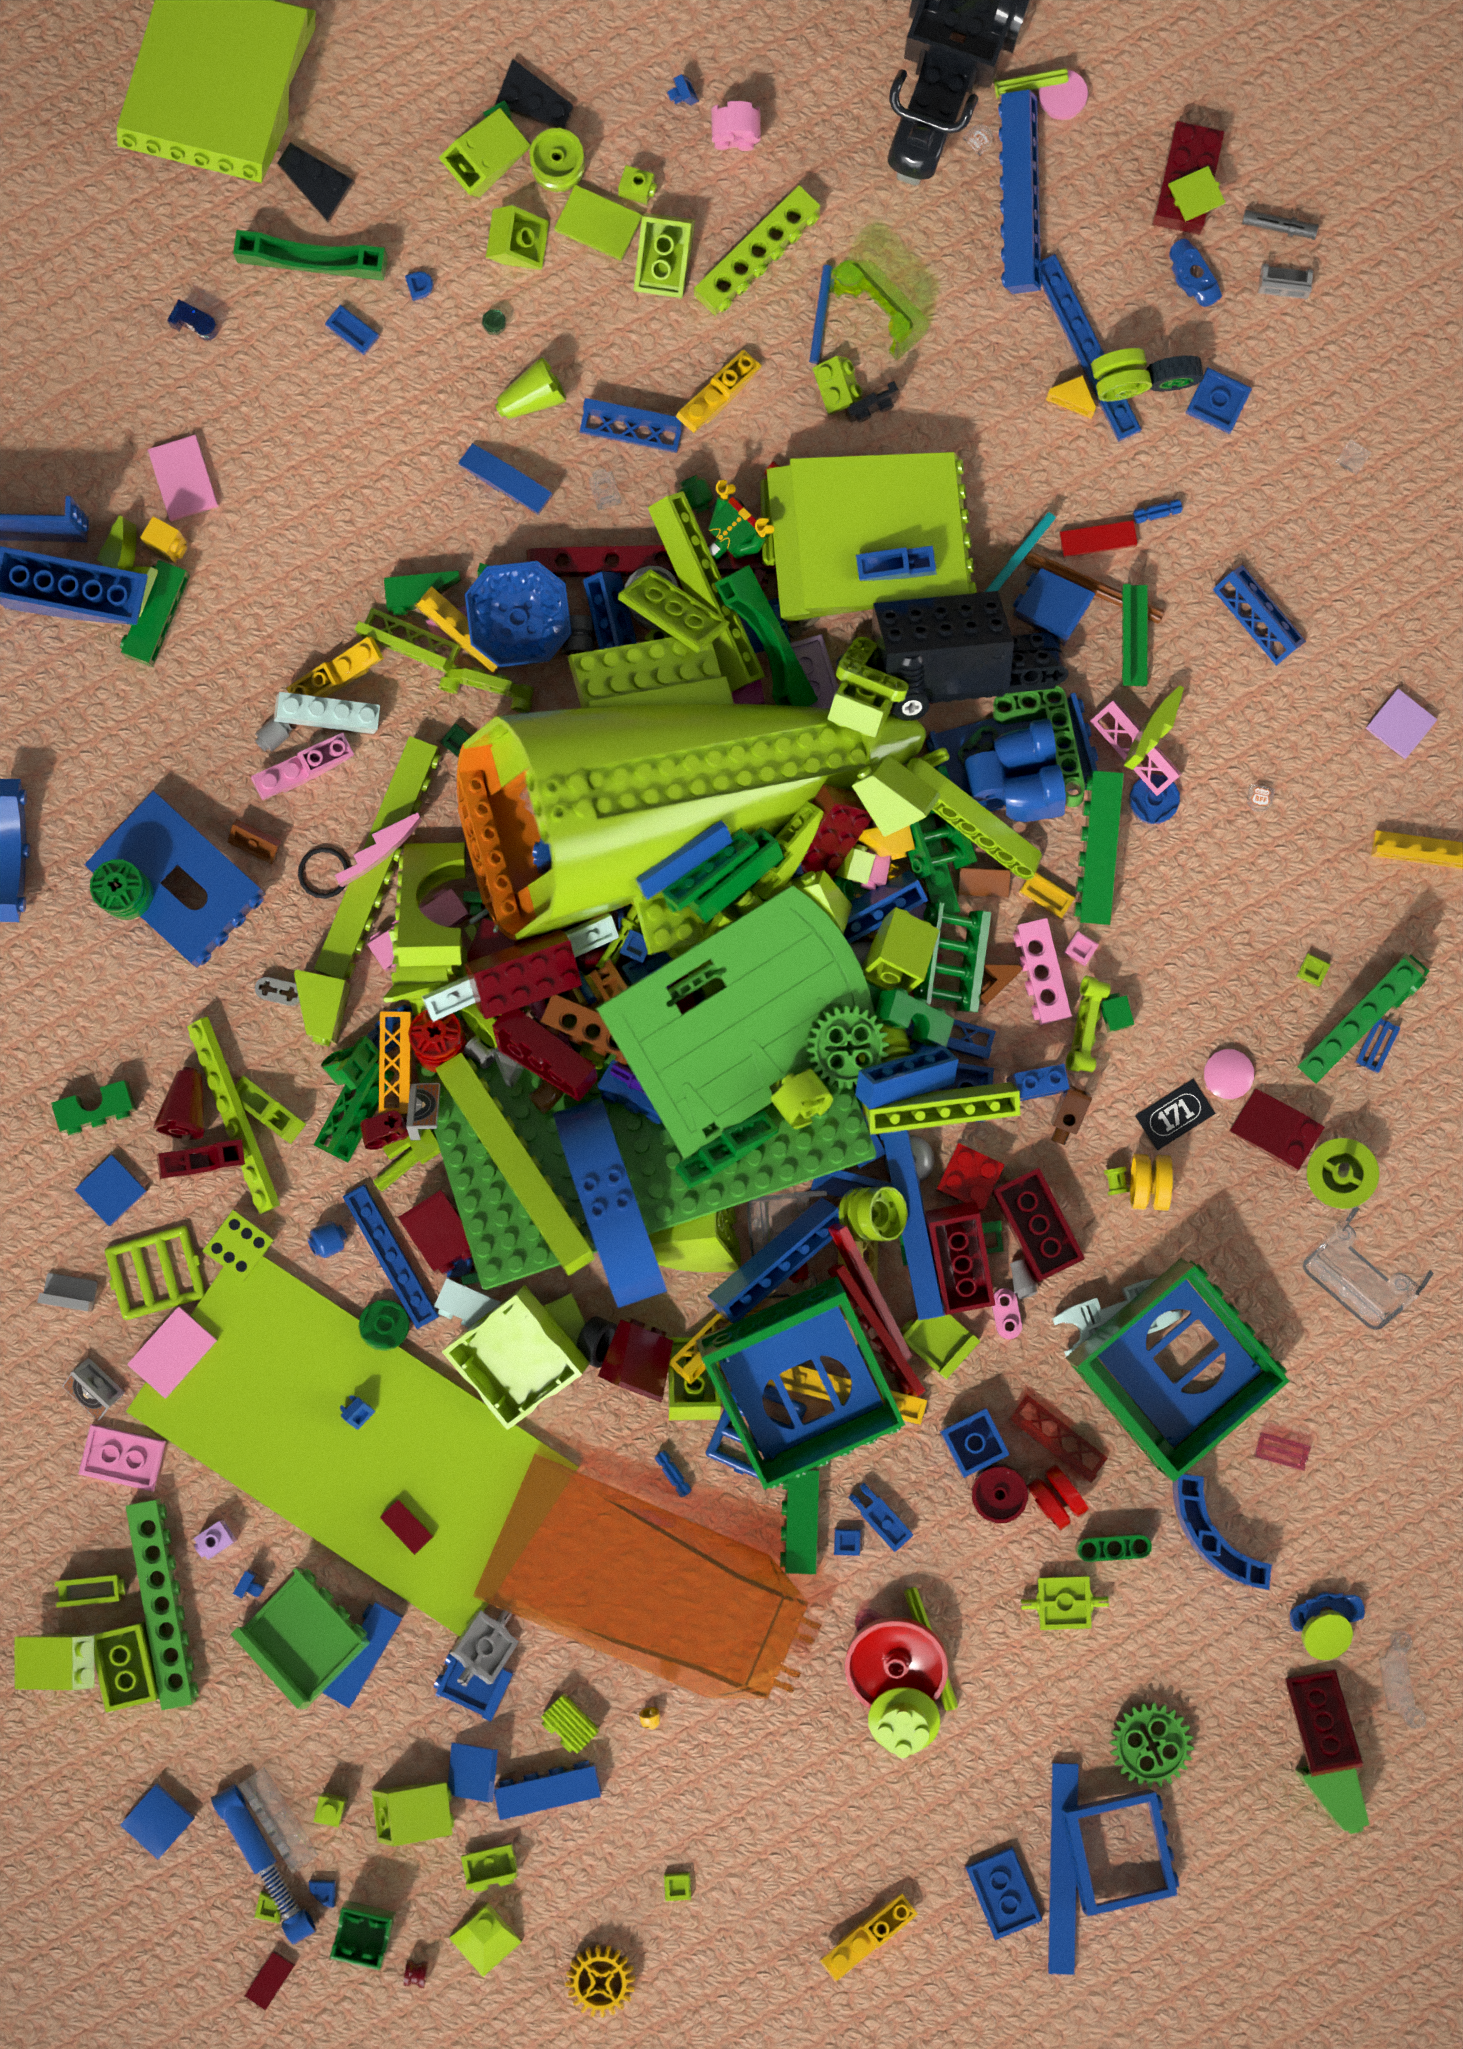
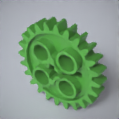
(846, 1023)
(1130, 1755)

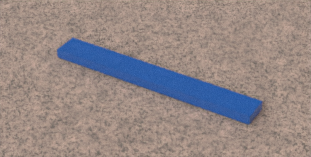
(1083, 343)
(916, 1232)
(1062, 1877)

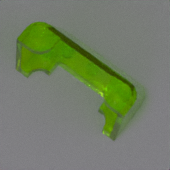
(906, 321)

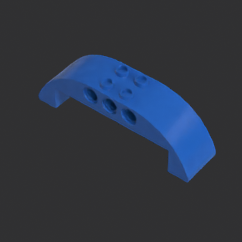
(609, 1202)

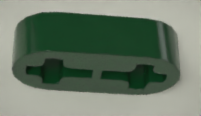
(974, 740)

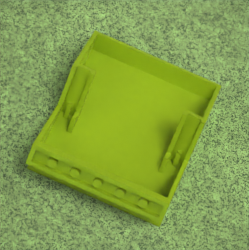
(215, 83)
(861, 505)

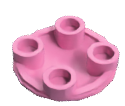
(1228, 1074)

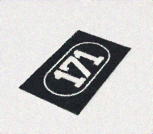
(1175, 1114)

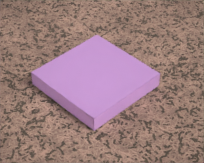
(1401, 724)

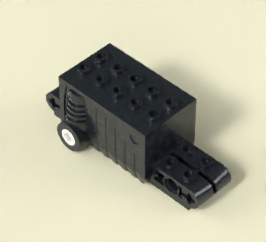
(959, 651)

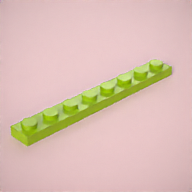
(233, 1114)

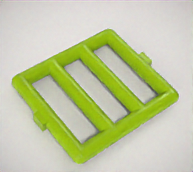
(135, 1247)

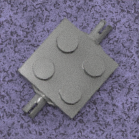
(484, 1647)

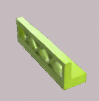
(385, 638)

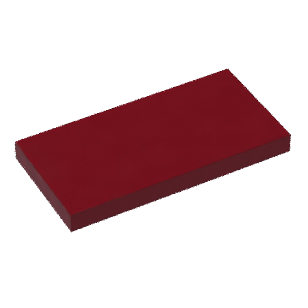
(1323, 1723)

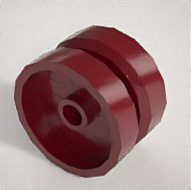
(999, 1478)

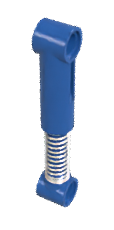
(232, 1809)

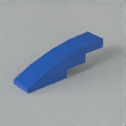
(505, 478)

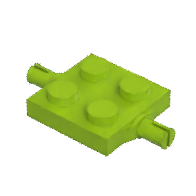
(1064, 1602)

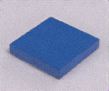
(1218, 400)
(110, 1190)
(472, 1772)

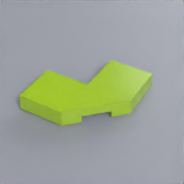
(424, 1149)

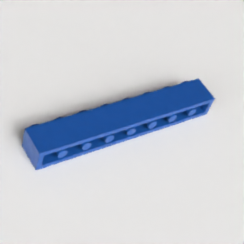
(1020, 192)

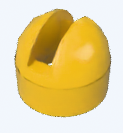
(649, 1717)

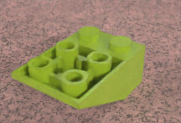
(485, 153)

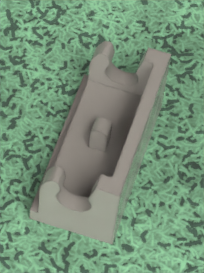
(1285, 282)

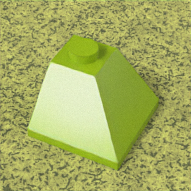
(485, 1939)

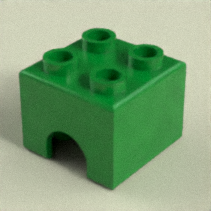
(362, 1935)

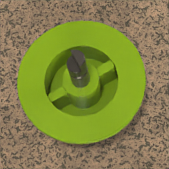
(1342, 1173)

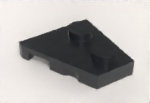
(872, 403)

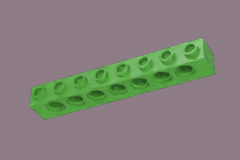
(169, 1695)

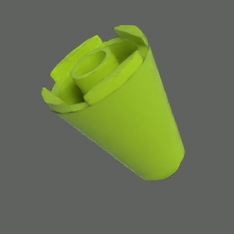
(531, 392)

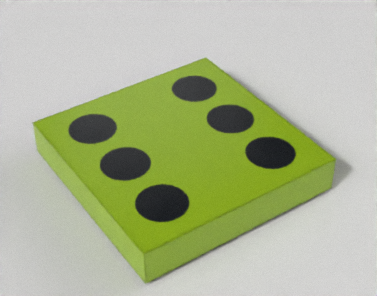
(238, 1245)

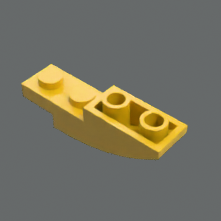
(719, 391)
(340, 671)
(868, 1936)

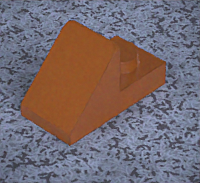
(1002, 975)

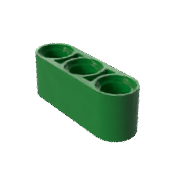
(1126, 1547)

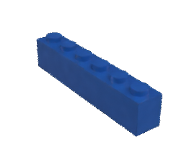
(775, 1262)

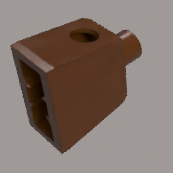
(1070, 1102)

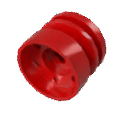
(441, 1048)

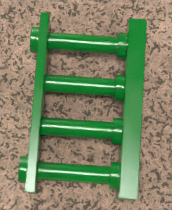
(959, 846)
(973, 960)

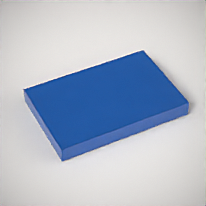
(1003, 1893)

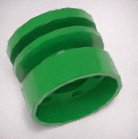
(125, 902)

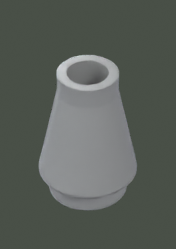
(1023, 1280)

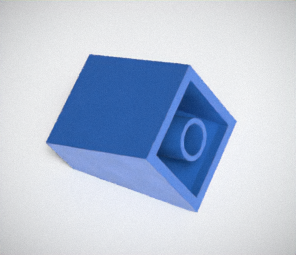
(1052, 604)

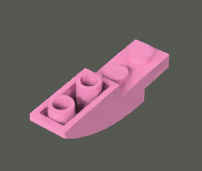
(303, 767)

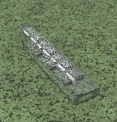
(278, 1819)

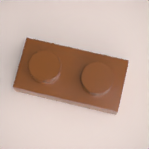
(254, 841)

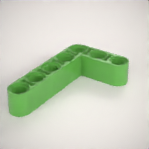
(1062, 734)

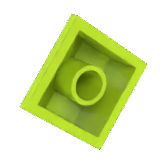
(517, 238)

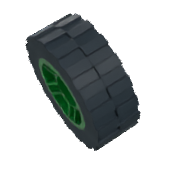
(1175, 373)

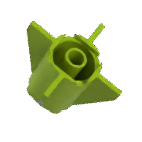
(415, 981)

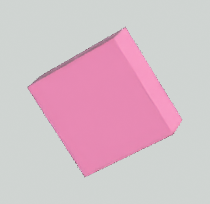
(1081, 948)

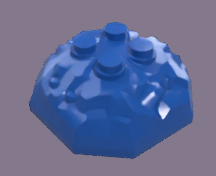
(518, 614)

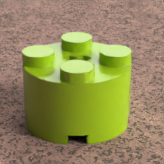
(802, 1098)

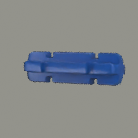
(1157, 511)
(673, 1473)

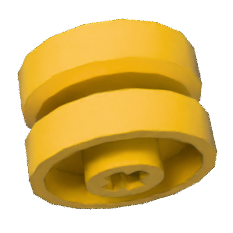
(1151, 1182)

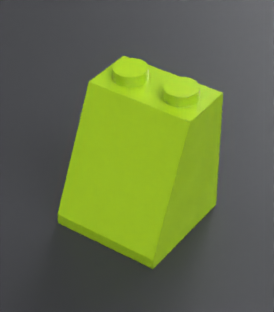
(893, 794)
(825, 894)
(900, 952)
(322, 1005)
(54, 1661)
(412, 1813)

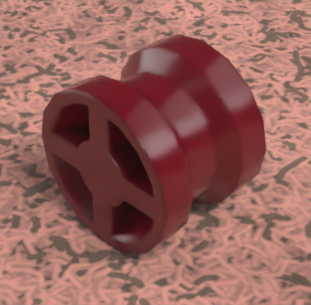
(415, 1974)

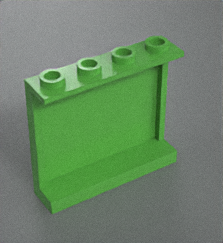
(302, 1639)

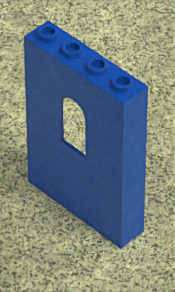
(157, 842)

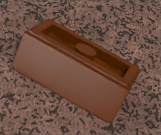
(984, 882)

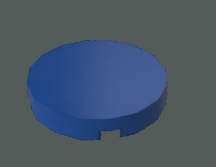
(1154, 808)

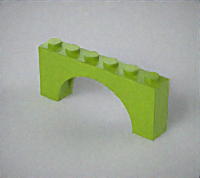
(420, 939)

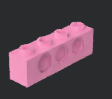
(1040, 932)

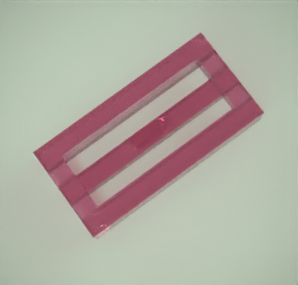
(1303, 1457)

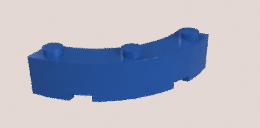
(12, 849)
(1207, 1541)

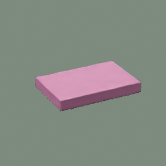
(182, 478)
(172, 1352)
(122, 1457)

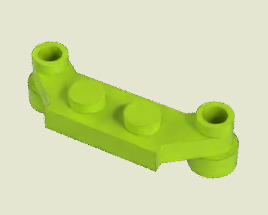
(497, 684)
(1088, 1015)

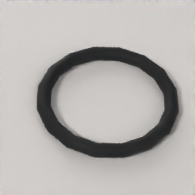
(302, 864)

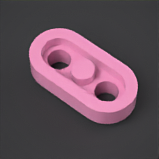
(1006, 1313)

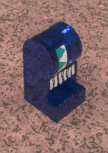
(193, 319)

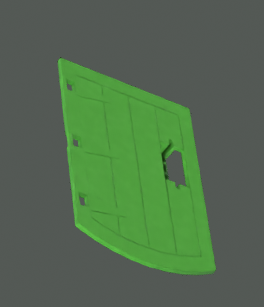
(721, 1056)

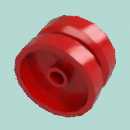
(1055, 1499)

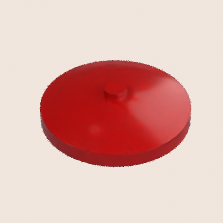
(895, 1655)

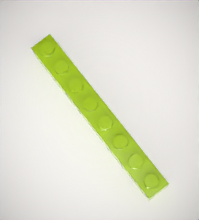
(697, 576)

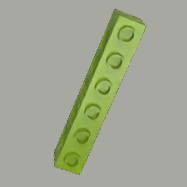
(797, 203)

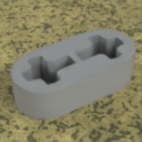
(277, 997)

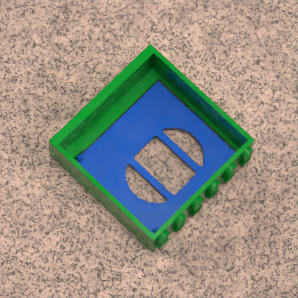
(779, 1340)
(1175, 1414)

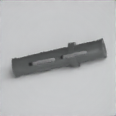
(1280, 224)

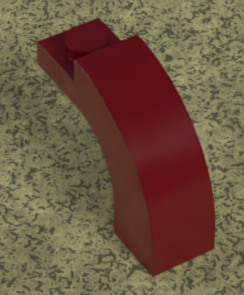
(201, 1160)

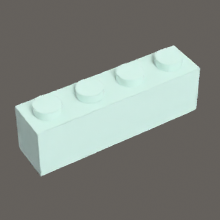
(326, 713)
(463, 1303)

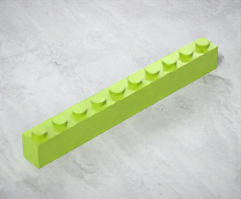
(365, 893)
(515, 1163)

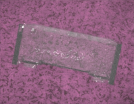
(770, 1217)
(1356, 1281)

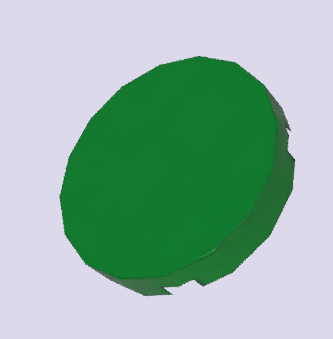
(384, 1325)

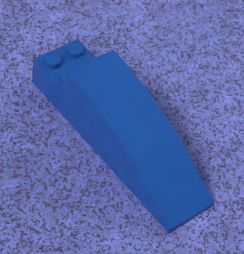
(69, 588)

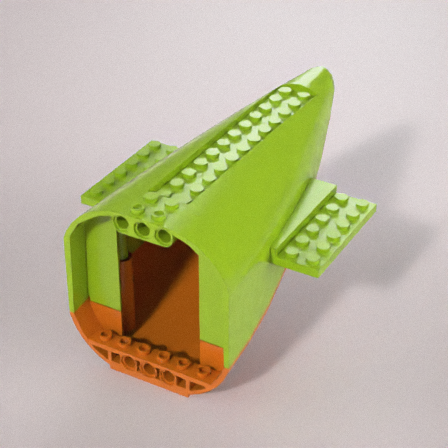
(636, 779)

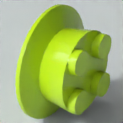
(904, 1720)

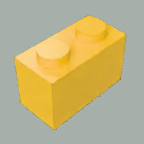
(164, 540)

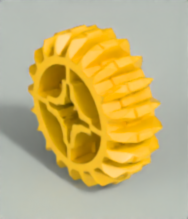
(607, 1989)

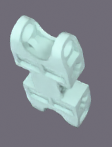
(1080, 1316)

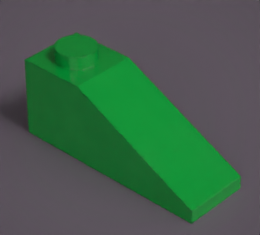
(405, 591)

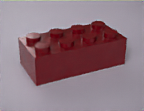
(1189, 150)
(838, 830)
(523, 974)
(1038, 1224)
(960, 1257)

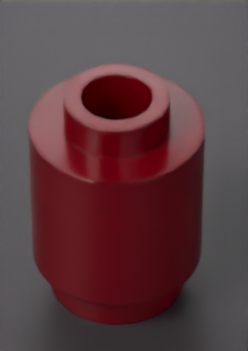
(589, 960)

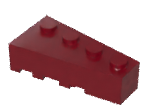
(543, 1054)

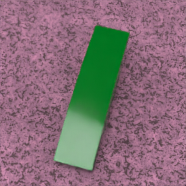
(727, 1150)

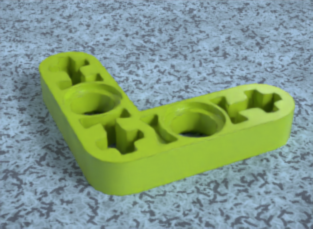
(867, 677)

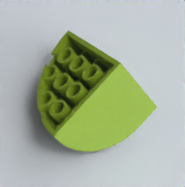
(700, 1244)

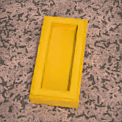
(1047, 895)

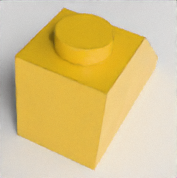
(894, 844)

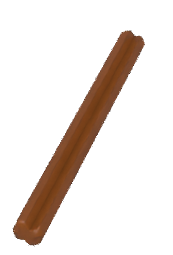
(1100, 589)

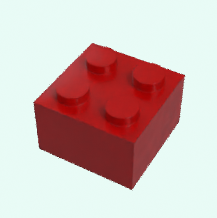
(969, 1176)

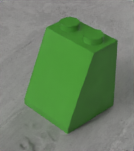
(1339, 1796)

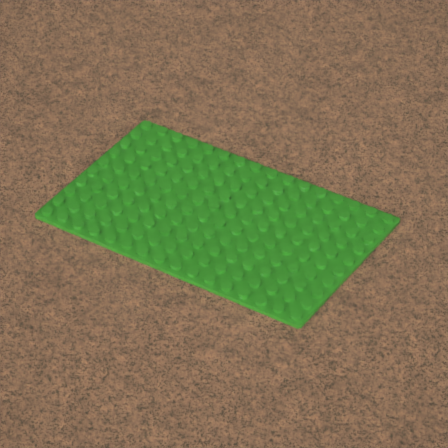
(509, 1243)

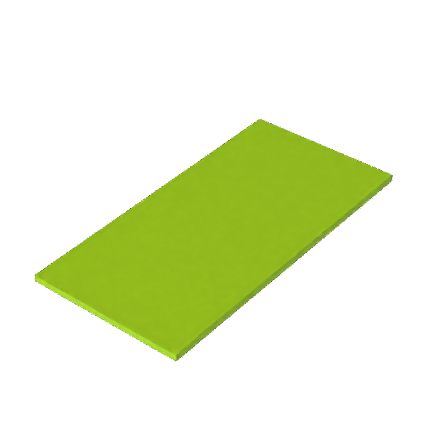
(271, 1424)

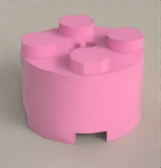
(736, 126)

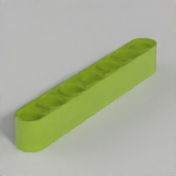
(979, 823)

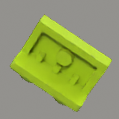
(837, 384)
(490, 1867)

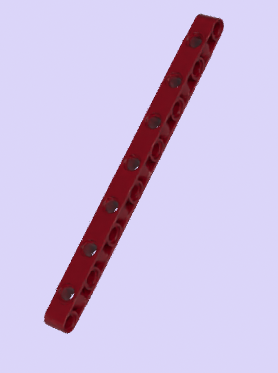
(592, 560)

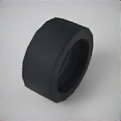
(596, 1339)

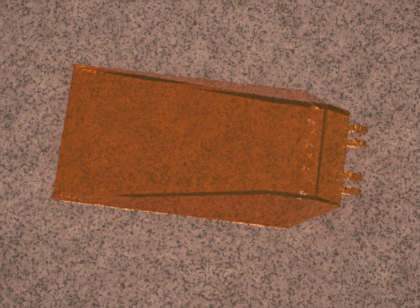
(644, 1585)

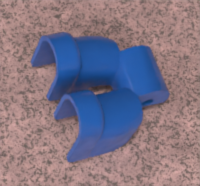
(1026, 796)

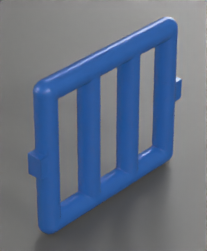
(723, 1430)

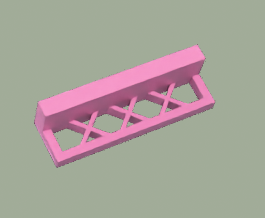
(1132, 728)

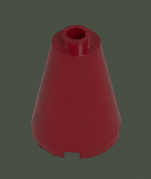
(183, 1107)

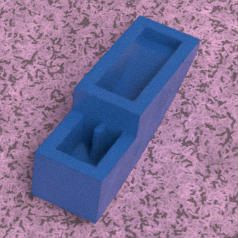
(896, 564)

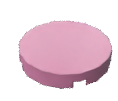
(1064, 99)

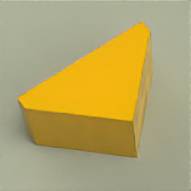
(1073, 396)

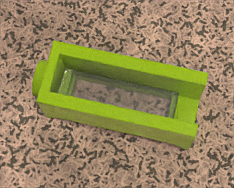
(90, 1590)

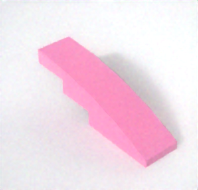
(386, 841)

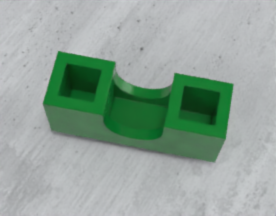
(931, 1024)
(116, 1102)

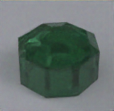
(494, 322)

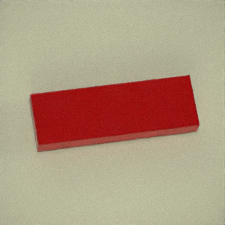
(1098, 539)

